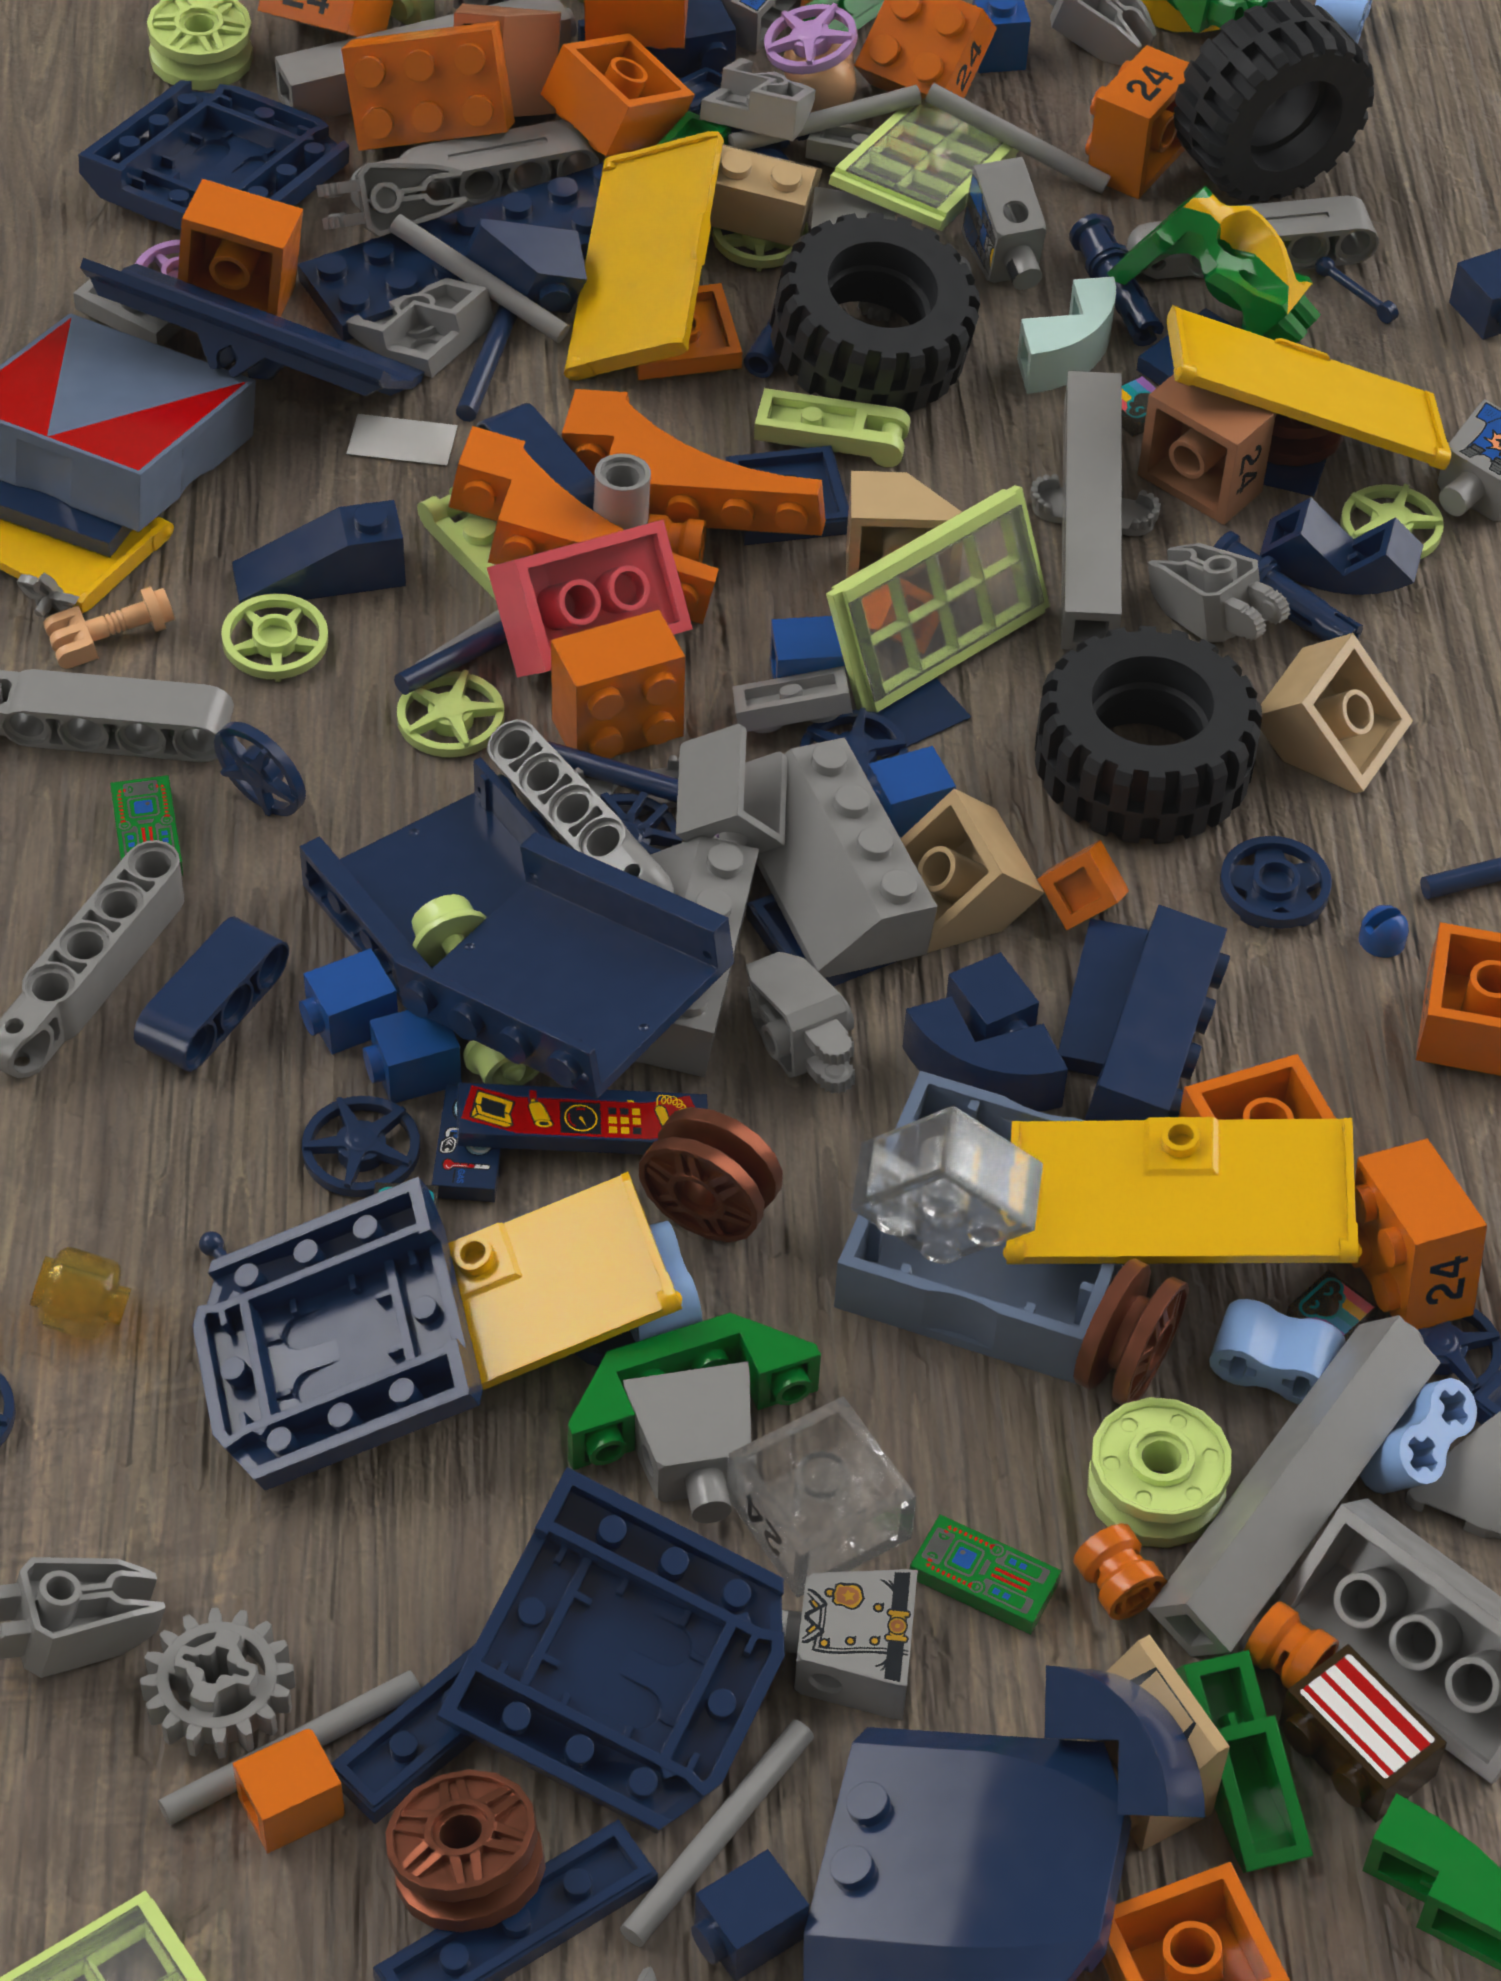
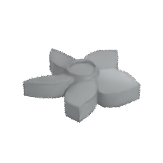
(45, 593)

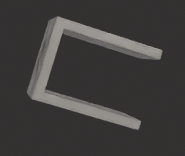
(729, 795)

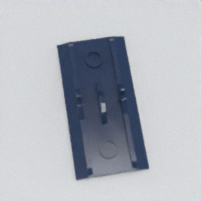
(249, 335)

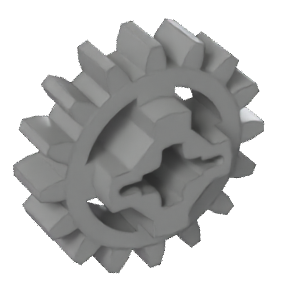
(223, 1689)

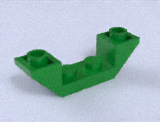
(780, 1372)

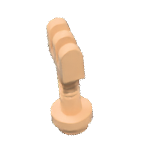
(74, 637)

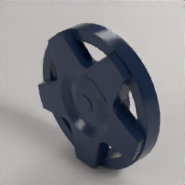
(1273, 886)

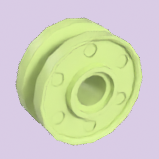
(200, 42)
(1164, 1438)

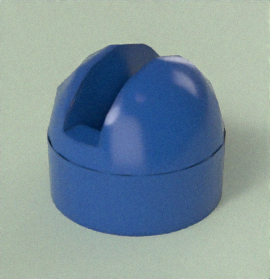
(1389, 936)

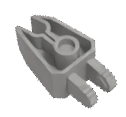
(1105, 28)
(382, 195)
(1215, 593)
(802, 1020)
(76, 1612)

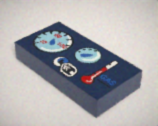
(463, 1170)

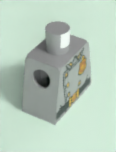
(854, 1638)

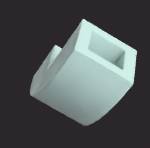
(1067, 342)

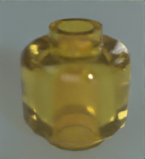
(79, 1293)

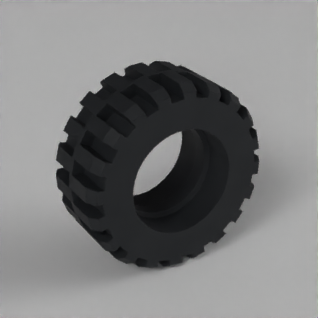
(1273, 100)
(881, 265)
(1141, 786)

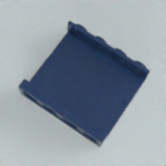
(455, 850)
(573, 968)

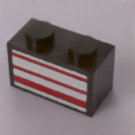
(1360, 1733)

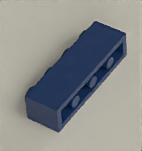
(1159, 1019)

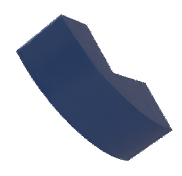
(1325, 557)
(1014, 1064)
(1154, 1756)

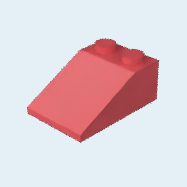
(584, 589)

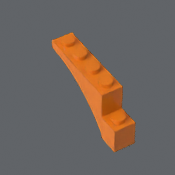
(687, 480)
(539, 515)

